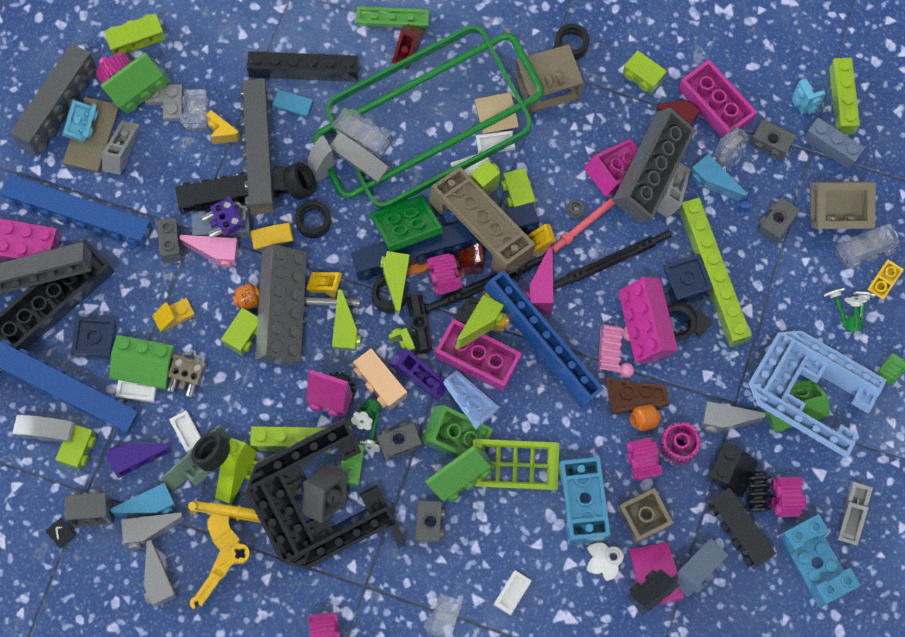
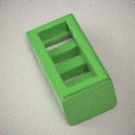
(892, 369)

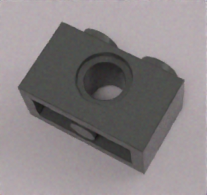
(770, 131)
(785, 212)
(169, 240)
(390, 449)
(427, 534)

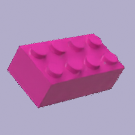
(717, 99)
(25, 239)
(647, 320)
(482, 358)

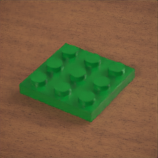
(406, 223)

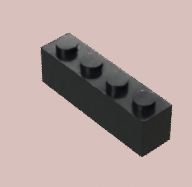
(741, 529)

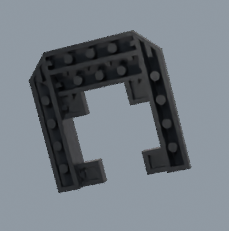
(309, 541)

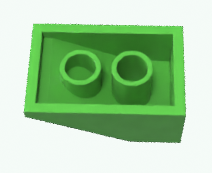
(452, 431)

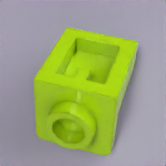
(406, 342)

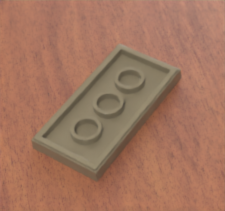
(89, 153)

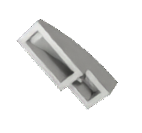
(358, 157)
(320, 159)
(43, 428)
(854, 512)

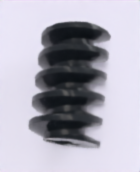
(759, 491)

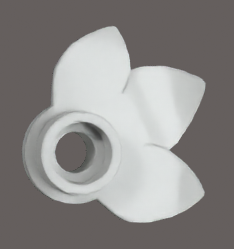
(601, 560)

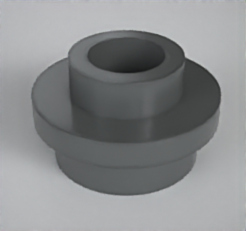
(575, 204)

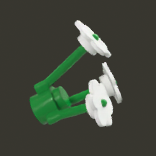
(854, 322)
(363, 419)

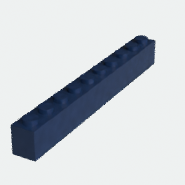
(451, 241)

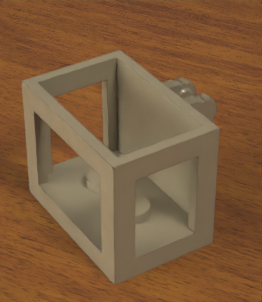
(556, 72)
(842, 205)

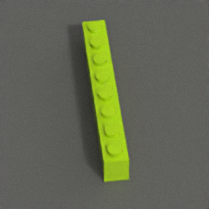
(723, 293)

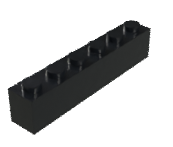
(303, 66)
(209, 192)

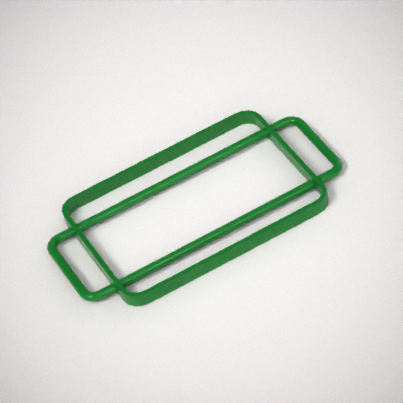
(488, 44)

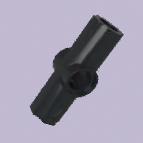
(420, 335)

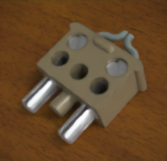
(189, 366)

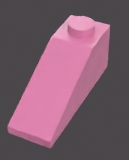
(217, 249)

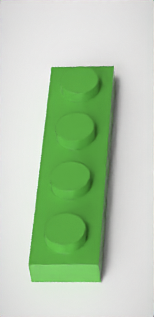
(392, 17)

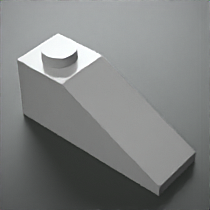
(119, 147)
(675, 192)
(724, 417)
(142, 529)
(156, 580)

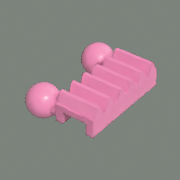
(610, 351)

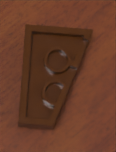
(627, 395)

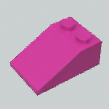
(611, 165)
(541, 286)
(328, 394)
(652, 558)

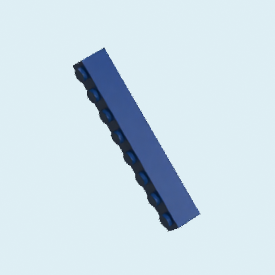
(76, 211)
(543, 338)
(66, 389)

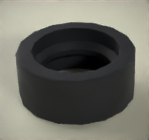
(576, 30)
(292, 184)
(308, 206)
(680, 306)
(386, 308)
(204, 445)

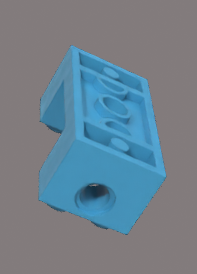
(584, 521)
(809, 542)

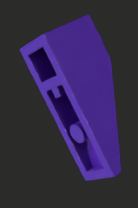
(418, 373)
(133, 456)

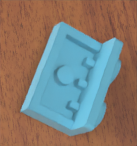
(806, 99)
(79, 121)

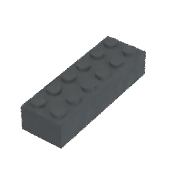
(53, 100)
(654, 165)
(281, 305)

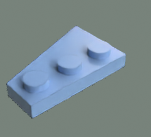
(470, 399)

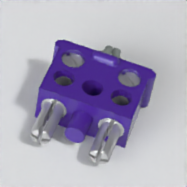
(231, 216)

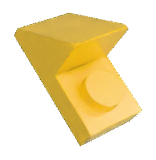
(222, 130)
(543, 238)
(324, 283)
(172, 315)

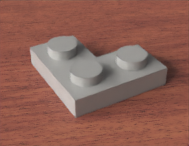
(170, 99)

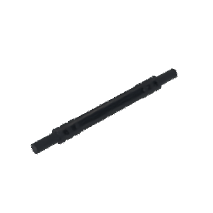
(611, 260)
(478, 287)

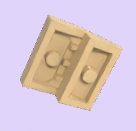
(492, 105)

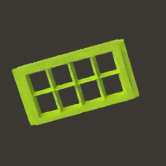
(552, 464)

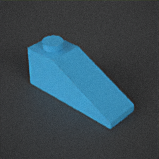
(716, 179)
(150, 503)

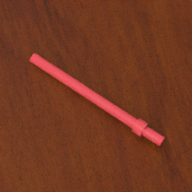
(568, 237)

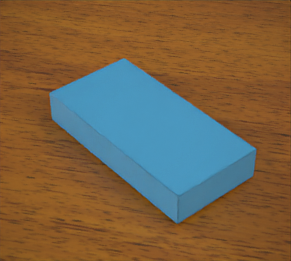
(292, 103)

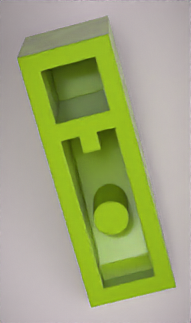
(395, 272)
(482, 320)
(345, 331)
(234, 470)

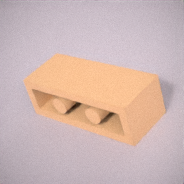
(379, 380)

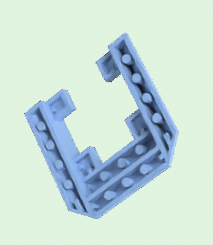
(802, 354)

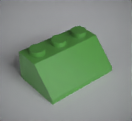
(136, 83)
(141, 362)
(809, 393)
(461, 474)

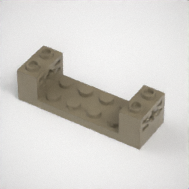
(484, 219)

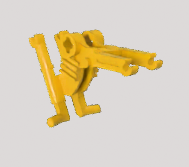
(224, 539)

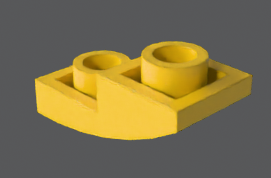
(275, 234)
(885, 279)

